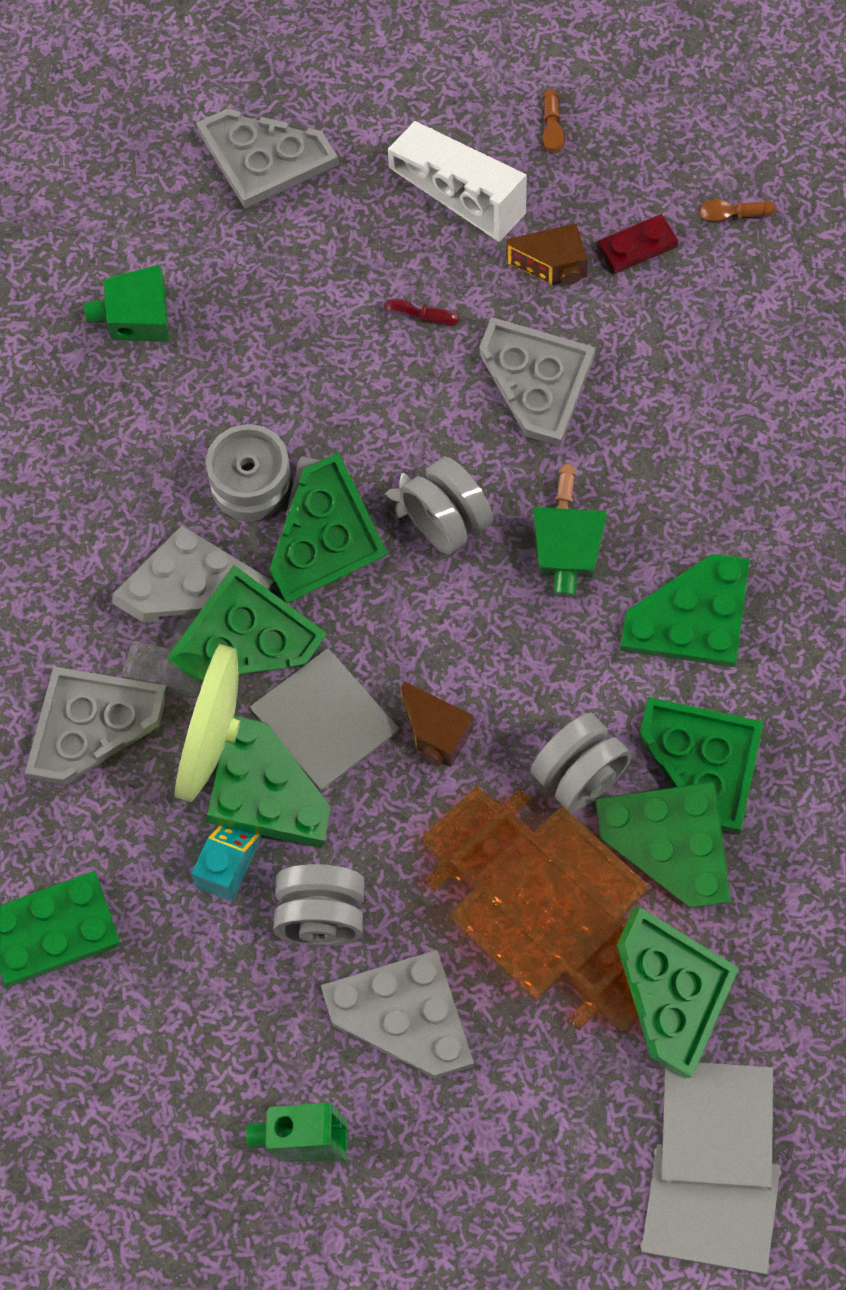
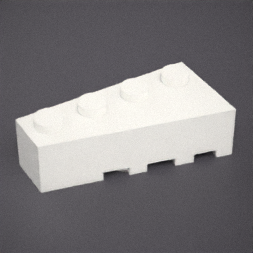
(461, 179)

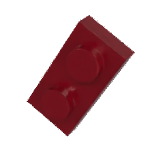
(637, 243)

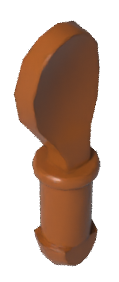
(553, 135)
(720, 210)

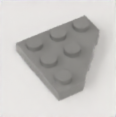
(264, 154)
(536, 376)
(178, 578)
(88, 721)
(403, 1013)

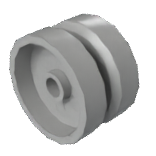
(249, 472)
(446, 505)
(581, 762)
(319, 905)

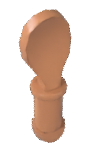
(565, 486)

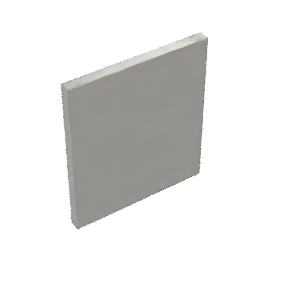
(325, 719)
(718, 1127)
(710, 1222)

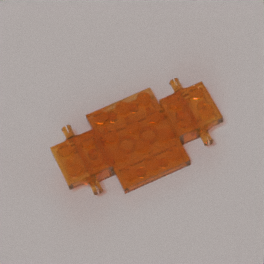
(540, 900)

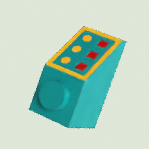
(225, 861)

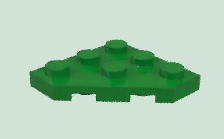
(324, 532)
(692, 615)
(253, 621)
(702, 748)
(266, 790)
(672, 839)
(674, 989)

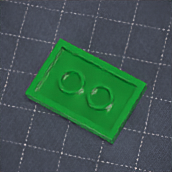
(54, 929)

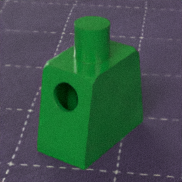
(133, 306)
(568, 545)
(302, 1133)

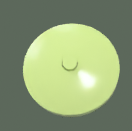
(210, 724)

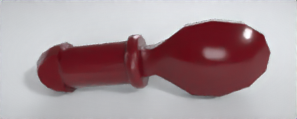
(425, 314)

